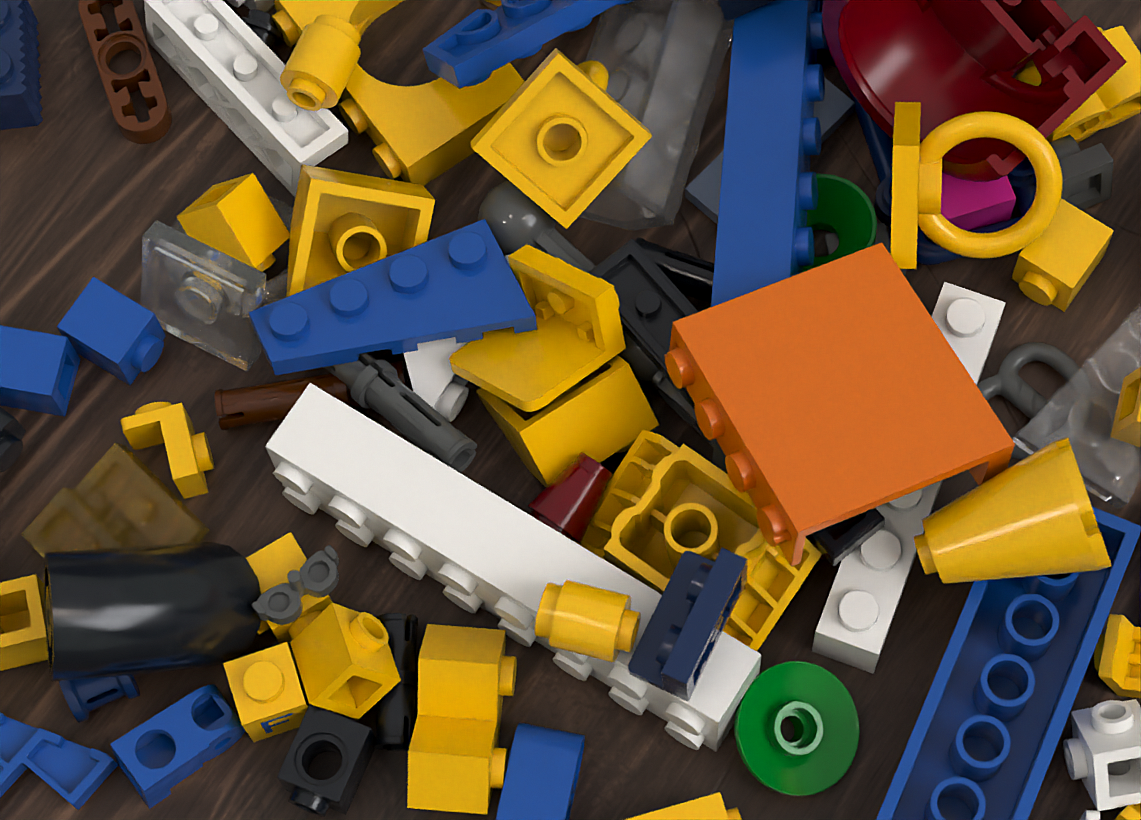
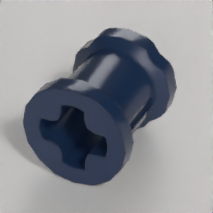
(89, 694)

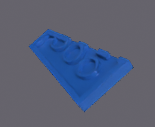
(510, 32)
(410, 298)

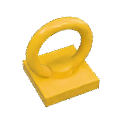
(562, 136)
(919, 184)

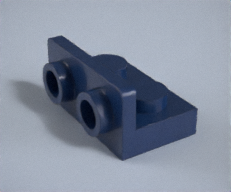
(688, 621)

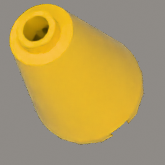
(1017, 524)

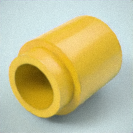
(321, 63)
(587, 620)

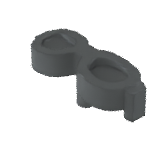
(316, 577)

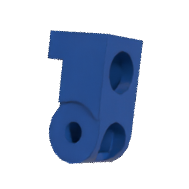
(177, 742)

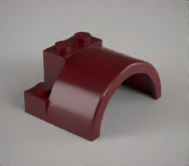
(961, 62)

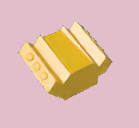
(680, 502)

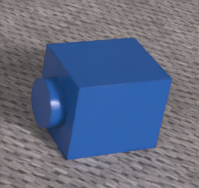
(113, 331)
(36, 370)

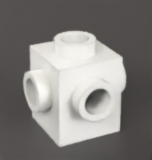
(1107, 752)

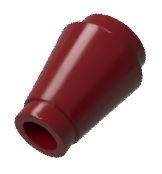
(572, 498)

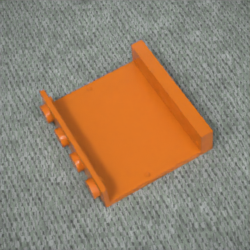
(833, 396)

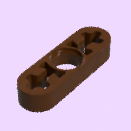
(119, 86)

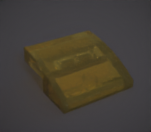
(114, 508)

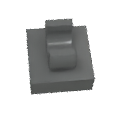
(1085, 173)

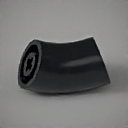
(147, 609)

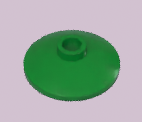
(823, 728)

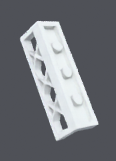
(242, 84)

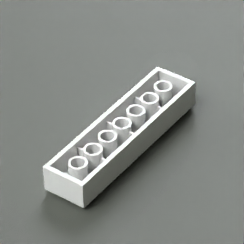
(482, 552)

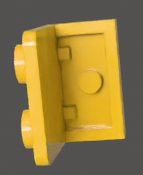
(573, 337)

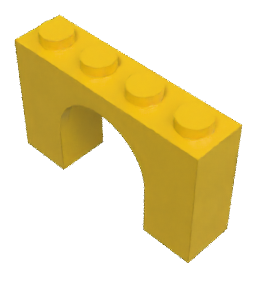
(417, 127)

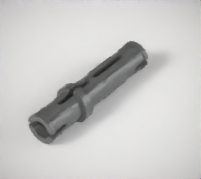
(377, 387)

